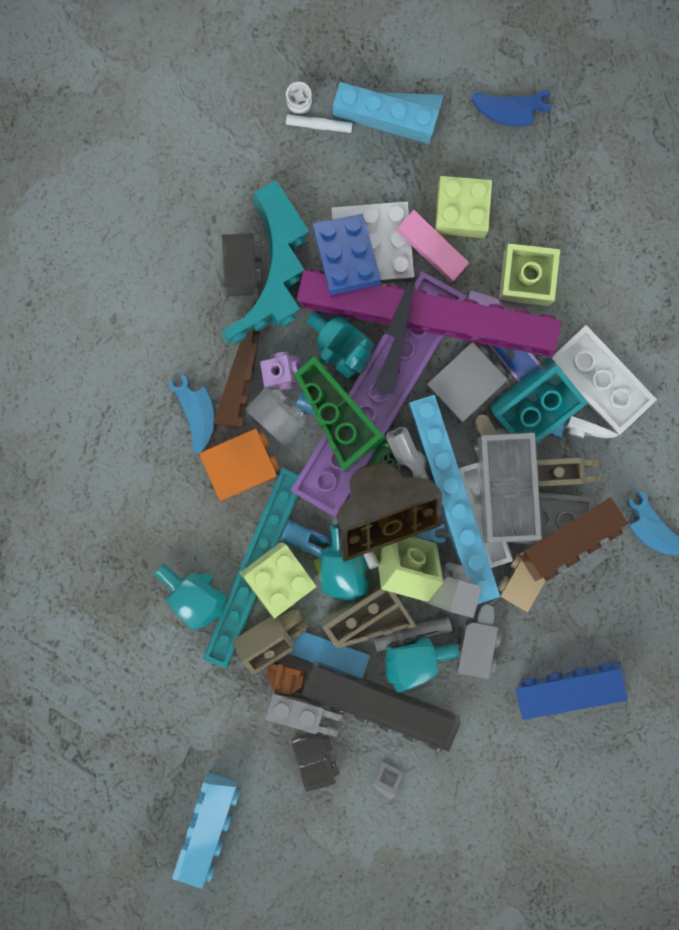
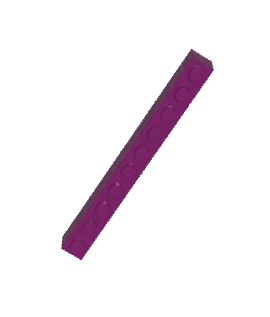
(436, 315)

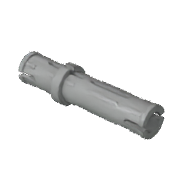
(405, 636)

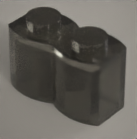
(314, 760)

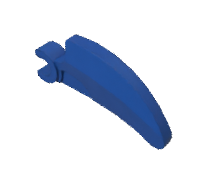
(511, 110)

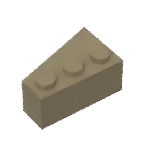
(366, 618)

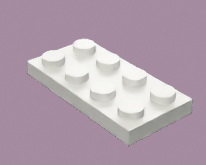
(603, 380)

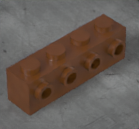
(573, 539)

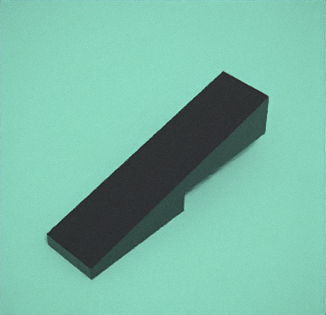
(397, 328)

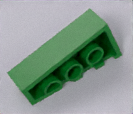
(342, 420)

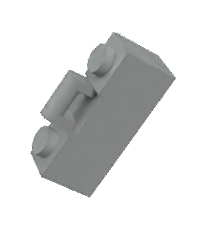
(457, 592)

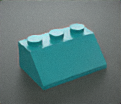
(539, 401)

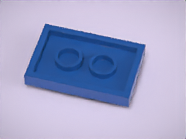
(346, 254)

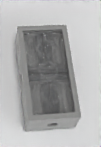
(509, 487)

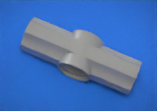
(409, 460)

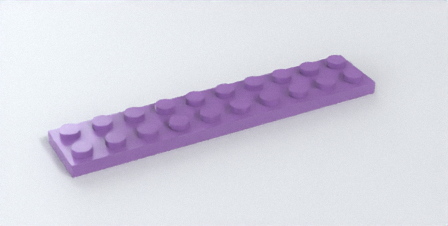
(322, 479)

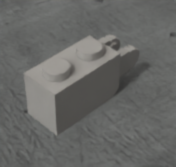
(478, 644)
(301, 714)

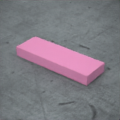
(432, 246)

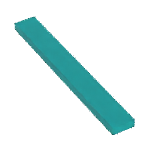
(241, 595)

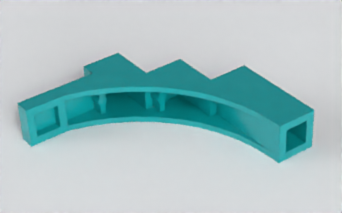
(284, 232)

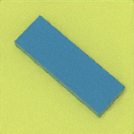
(313, 647)

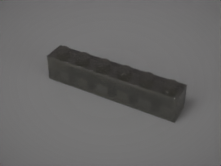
(381, 706)

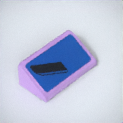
(515, 361)

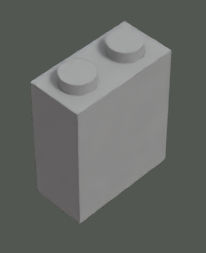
(467, 382)

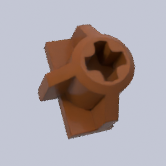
(285, 678)

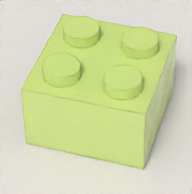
(463, 207)
(529, 274)
(410, 568)
(278, 579)

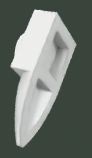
(581, 428)

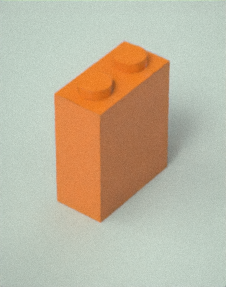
(239, 464)

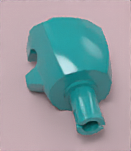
(341, 344)
(341, 578)
(192, 597)
(416, 663)

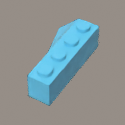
(395, 113)
(205, 830)

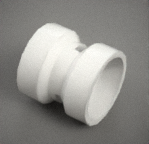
(299, 92)

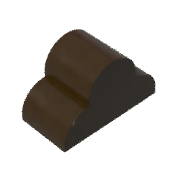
(385, 510)

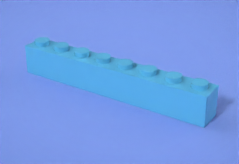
(455, 502)

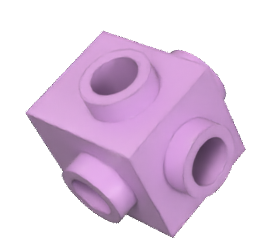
(280, 371)

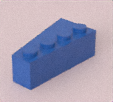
(572, 690)

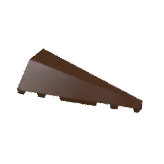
(234, 400)

